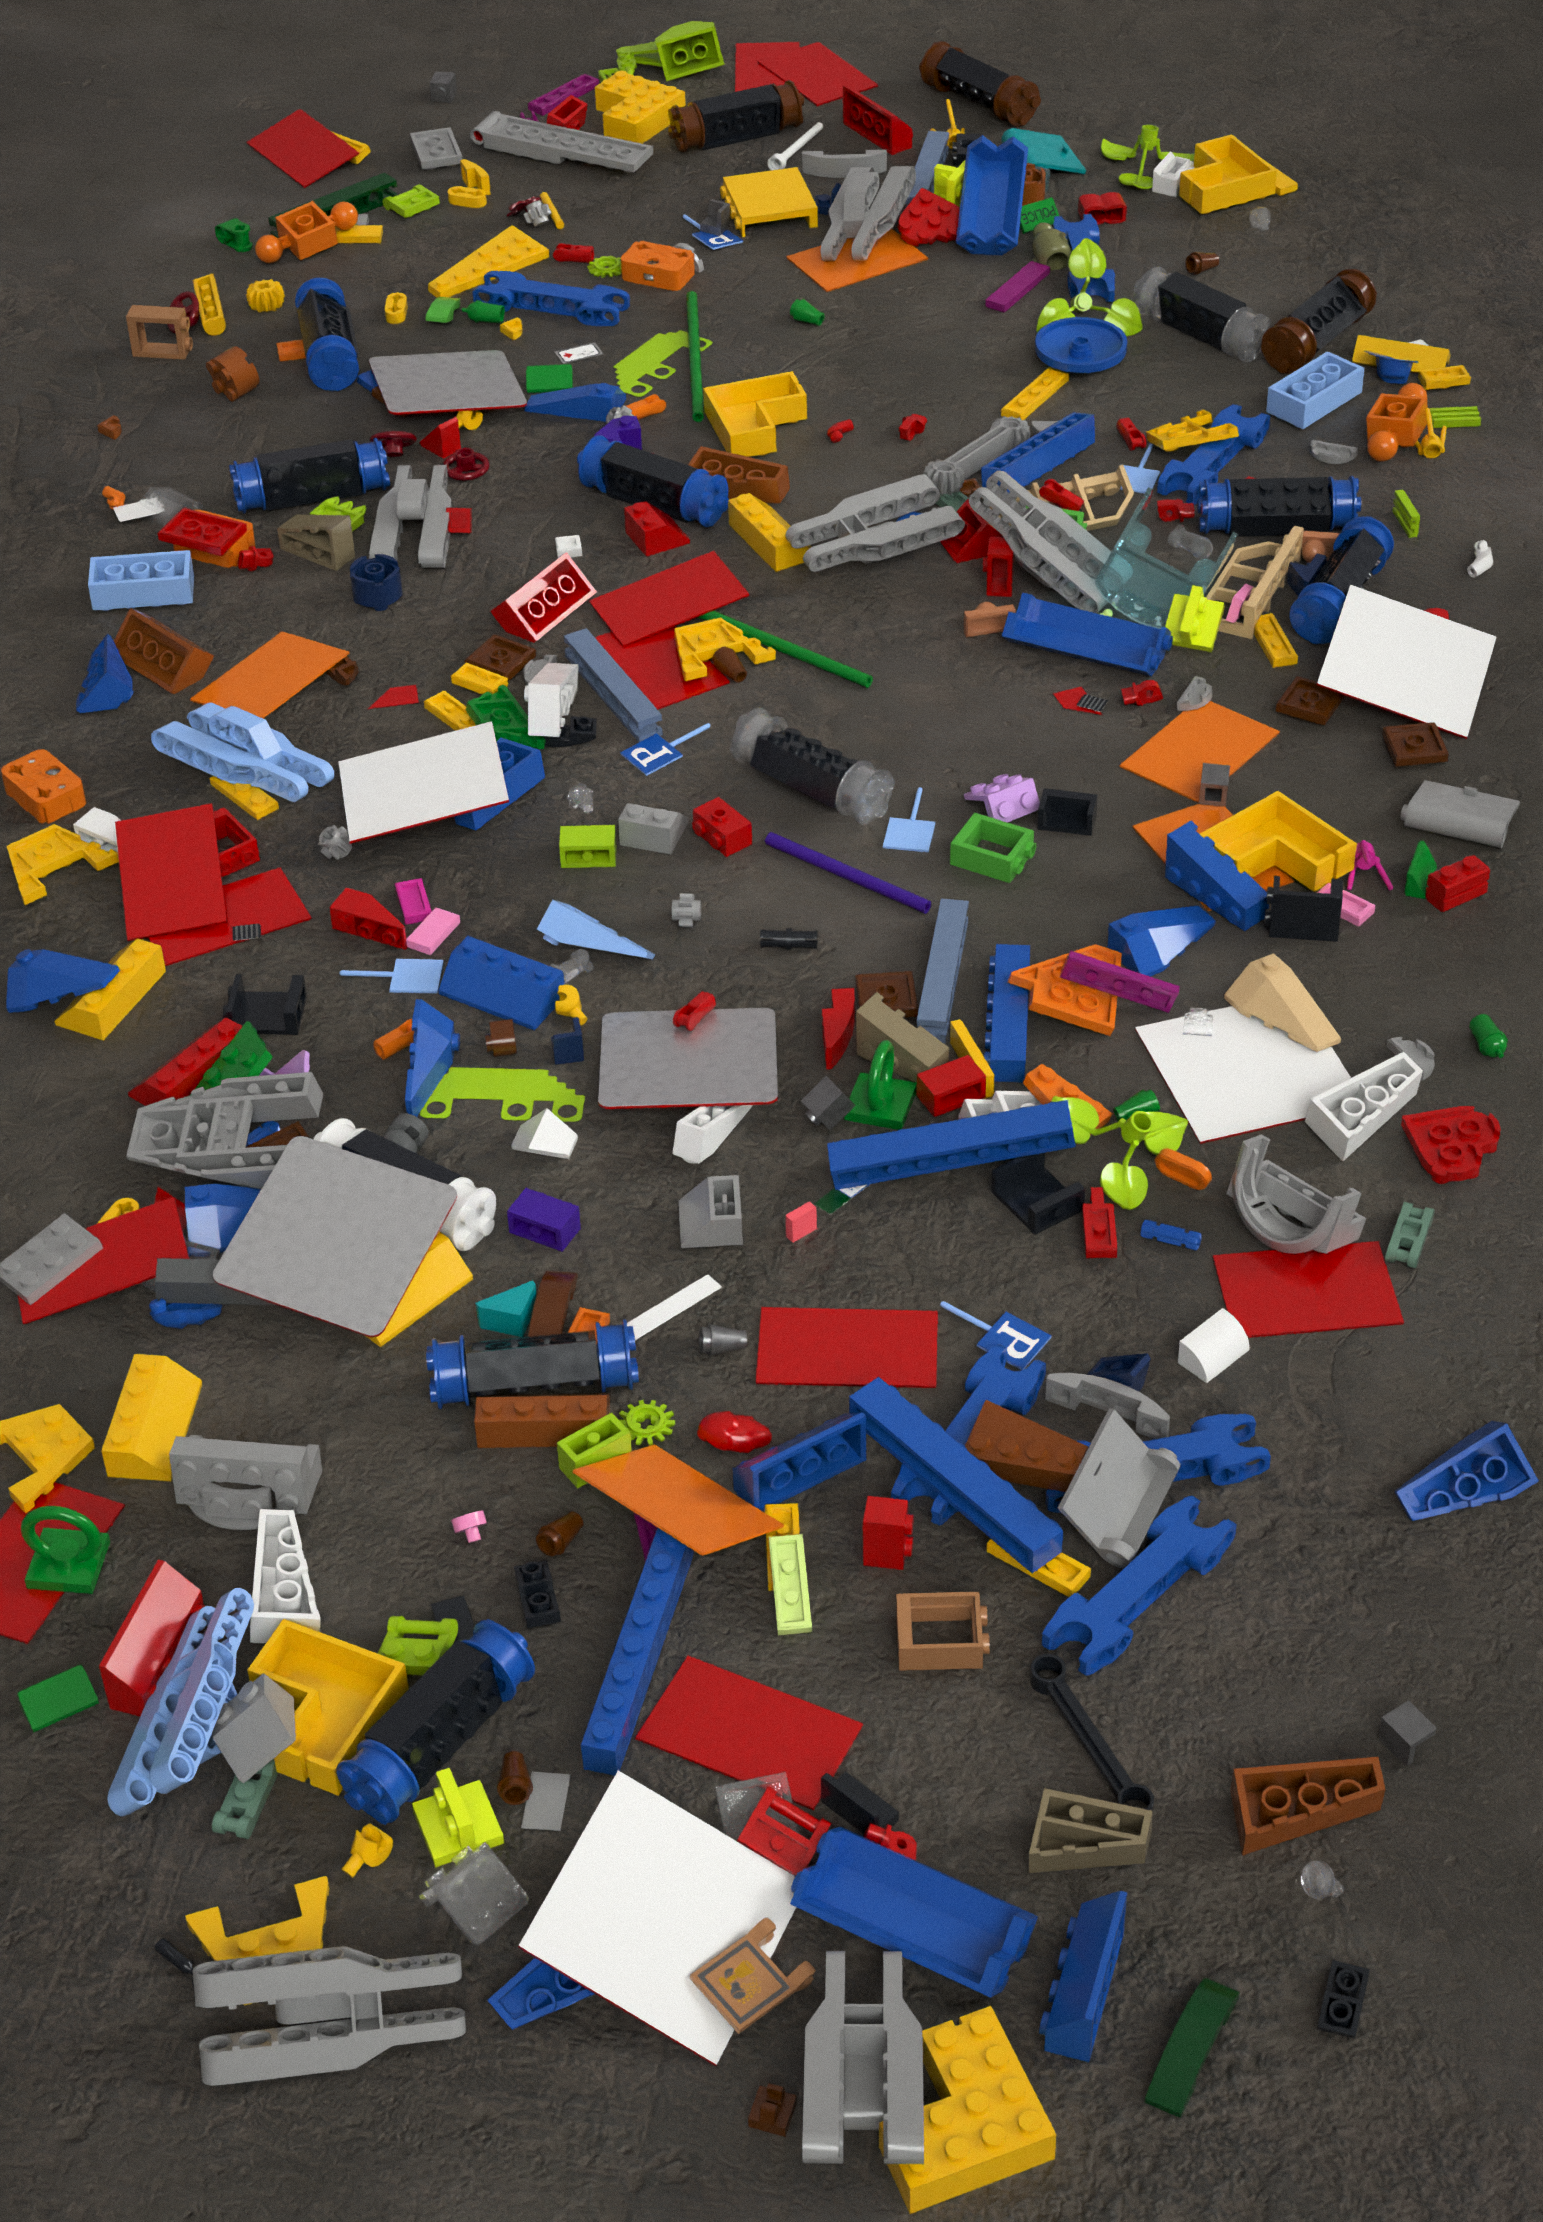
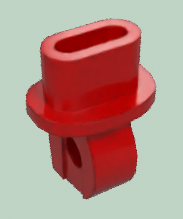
(912, 425)
(1177, 509)
(255, 557)
(1144, 693)
(892, 1839)

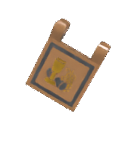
(746, 1981)

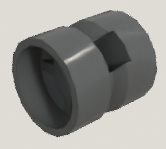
(407, 1132)

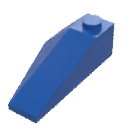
(581, 402)
(107, 680)
(1156, 937)
(52, 975)
(429, 1054)
(216, 1212)
(1471, 1473)
(535, 1993)

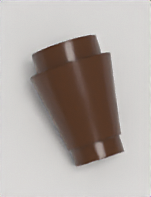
(1200, 262)
(728, 663)
(558, 1534)
(514, 1779)

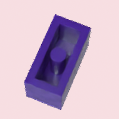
(544, 1219)

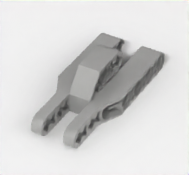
(851, 211)
(414, 501)
(1044, 540)
(864, 544)
(313, 1989)
(876, 2077)

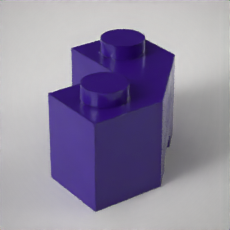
(624, 430)

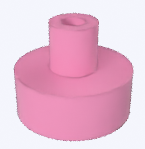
(469, 1524)

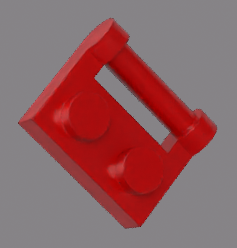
(778, 1841)

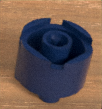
(376, 581)

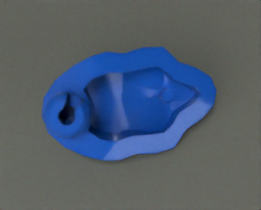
(182, 1314)

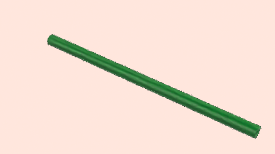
(694, 357)
(796, 651)

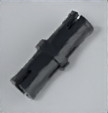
(788, 939)

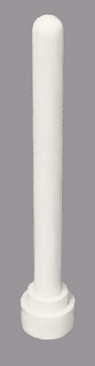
(778, 161)

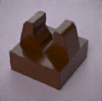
(772, 2110)

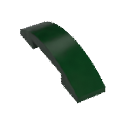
(1190, 2046)

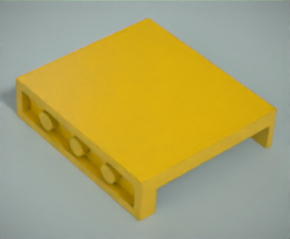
(768, 197)

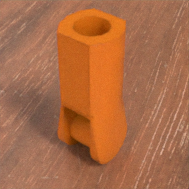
(648, 406)
(394, 1040)

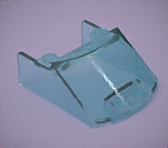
(1144, 585)

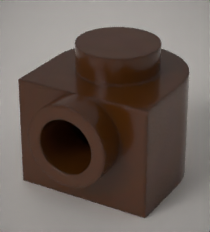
(502, 1038)

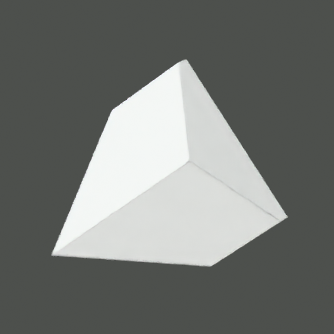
(545, 1136)

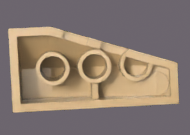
(1279, 999)

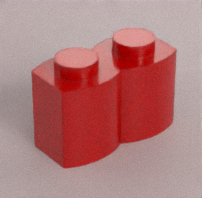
(1103, 208)

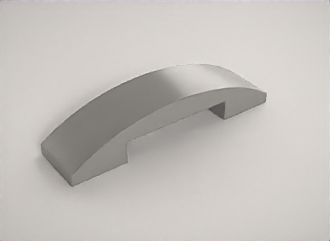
(839, 165)
(1102, 1393)

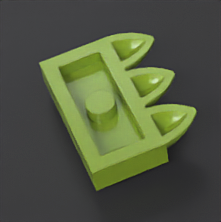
(332, 507)

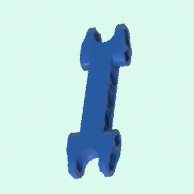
(1075, 233)
(583, 303)
(1214, 455)
(985, 1381)
(1205, 1451)
(1105, 1617)

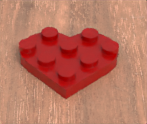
(928, 219)
(1452, 1141)

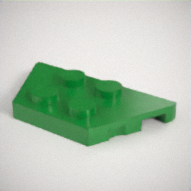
(506, 716)
(241, 1058)

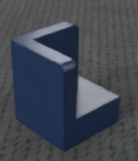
(568, 1046)

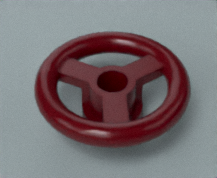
(192, 310)
(394, 441)
(465, 461)

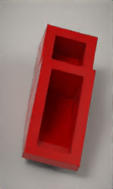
(838, 1025)

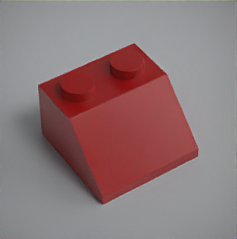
(652, 529)
(974, 538)

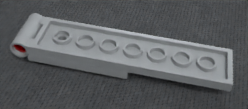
(557, 143)

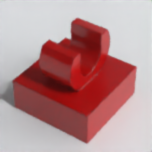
(460, 520)

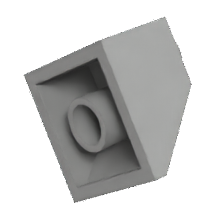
(650, 828)
(255, 1726)

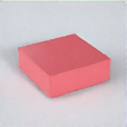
(801, 1222)

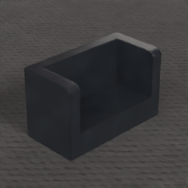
(1067, 812)

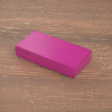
(413, 900)

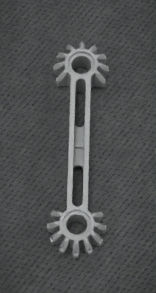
(1003, 436)

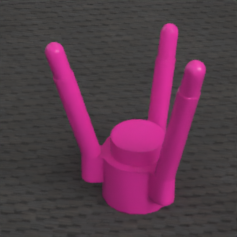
(1365, 859)

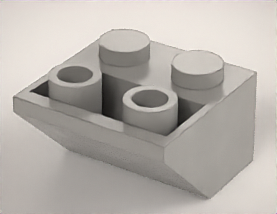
(711, 1213)

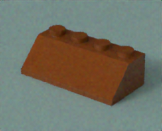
(160, 652)
(535, 1418)

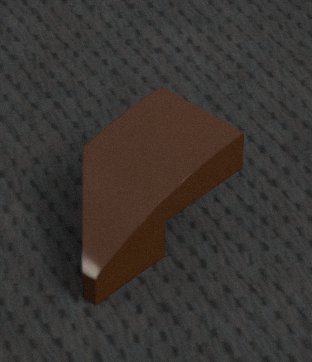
(344, 671)

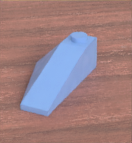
(573, 927)

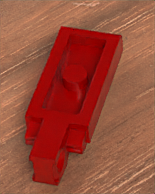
(1099, 1226)

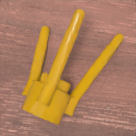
(953, 131)
(1431, 444)

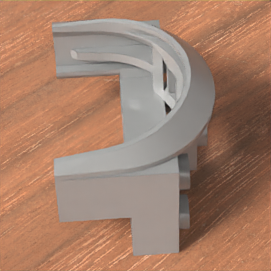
(1326, 1220)
(281, 1468)

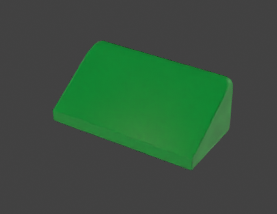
(549, 378)
(1417, 874)
(57, 1698)

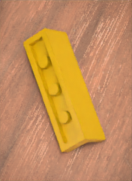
(1428, 356)

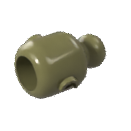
(1050, 247)

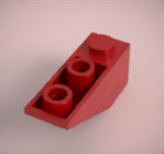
(366, 917)

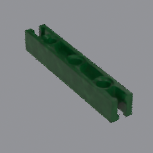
(362, 195)

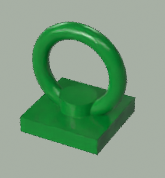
(880, 1097)
(64, 1557)

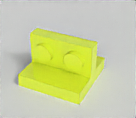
(949, 182)
(1194, 620)
(456, 1818)

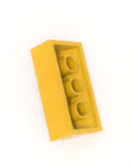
(764, 531)
(103, 1009)
(436, 1280)
(148, 1417)

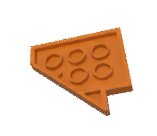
(1067, 999)

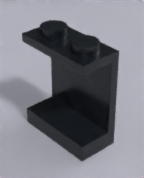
(1304, 913)
(267, 1011)
(1035, 1193)

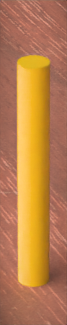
(555, 215)

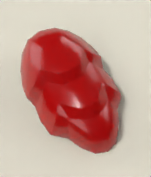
(733, 1432)

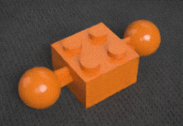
(306, 231)
(1396, 421)

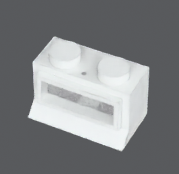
(1167, 174)

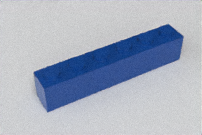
(1008, 1015)

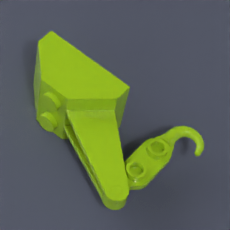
(678, 51)

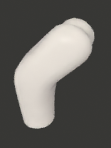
(1483, 559)

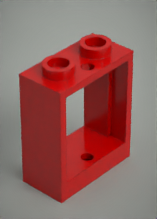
(246, 844)

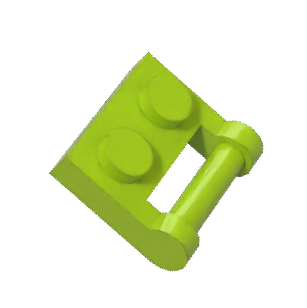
(412, 201)
(418, 1653)

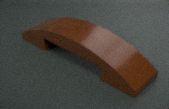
(552, 1303)

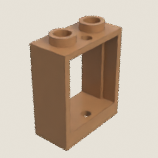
(164, 315)
(941, 1607)

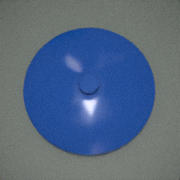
(1081, 344)

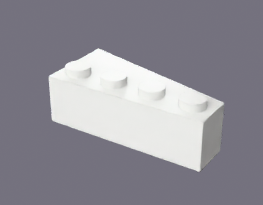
(550, 698)
(1362, 1104)
(280, 1577)

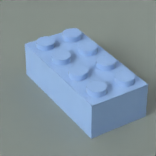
(1315, 390)
(141, 580)

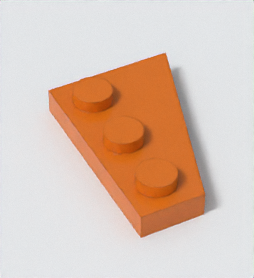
(1046, 1084)

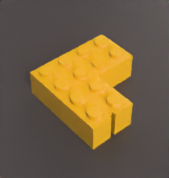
(635, 106)
(1226, 176)
(750, 409)
(1284, 836)
(336, 1698)
(985, 2118)

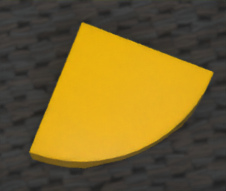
(512, 328)

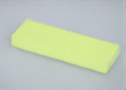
(790, 1584)

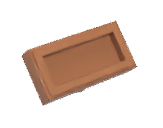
(1317, 542)
(986, 619)

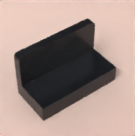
(856, 1802)

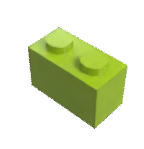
(587, 846)
(592, 1444)

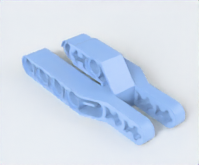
(241, 750)
(184, 1708)

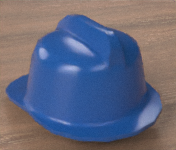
(1392, 369)

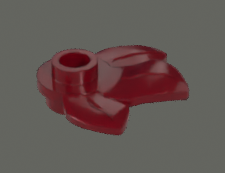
(520, 206)

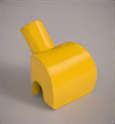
(469, 419)
(569, 1003)
(368, 1847)

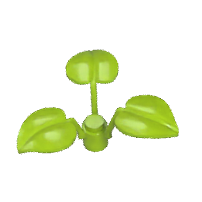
(1147, 140)
(1089, 261)
(1159, 1130)

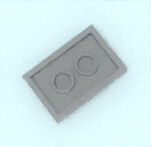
(436, 148)
(48, 1258)

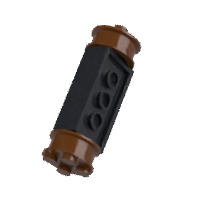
(953, 70)
(736, 116)
(1318, 320)

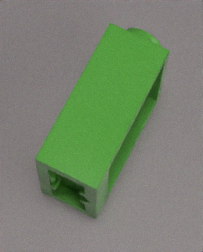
(968, 856)

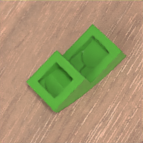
(442, 309)

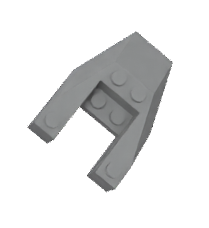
(211, 1127)

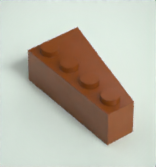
(745, 474)
(1024, 1449)
(1302, 1798)

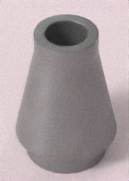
(720, 1339)

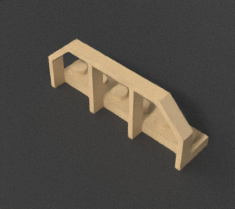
(1092, 487)
(1267, 579)

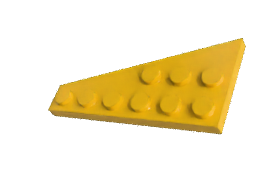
(505, 252)

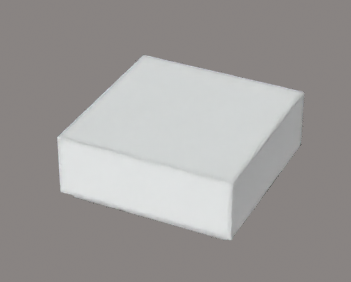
(568, 544)

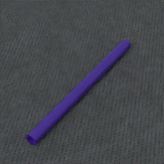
(848, 872)

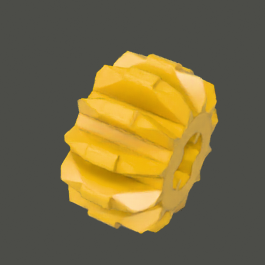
(265, 295)

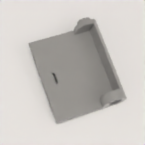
(1460, 813)
(1118, 1490)

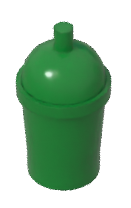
(485, 312)
(1488, 1036)

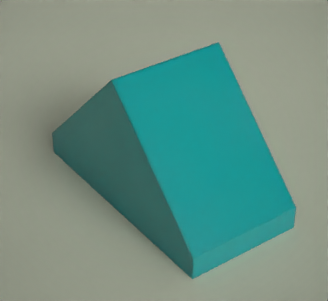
(508, 1311)

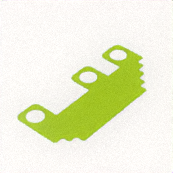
(649, 358)
(509, 1085)

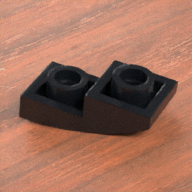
(579, 731)
(537, 1594)
(1343, 1999)

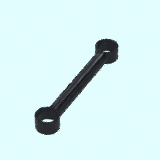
(1086, 1730)

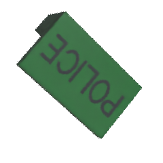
(1037, 213)

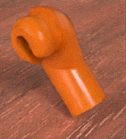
(116, 497)

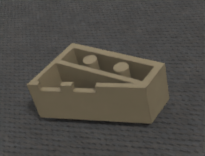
(319, 539)
(913, 1047)
(1087, 1833)

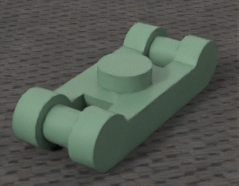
(1409, 1233)
(245, 1801)

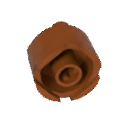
(1034, 184)
(232, 373)

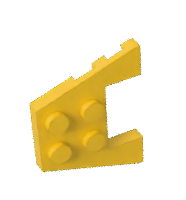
(1190, 432)
(700, 641)
(49, 851)
(49, 1445)
(283, 1937)

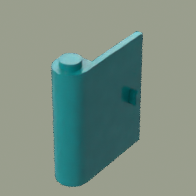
(1046, 150)

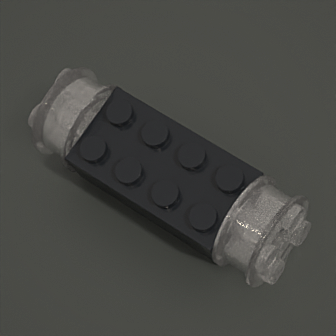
(1201, 312)
(811, 768)

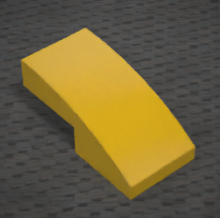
(475, 176)

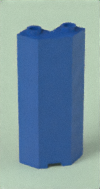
(992, 196)
(1087, 635)
(914, 1911)

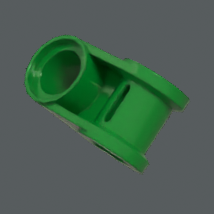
(234, 234)

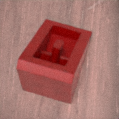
(443, 439)

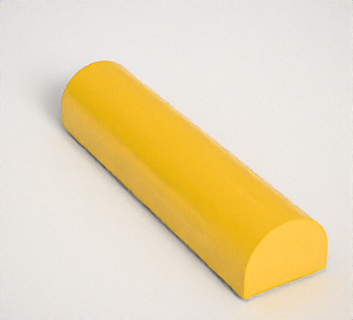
(209, 305)

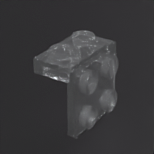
(476, 1892)

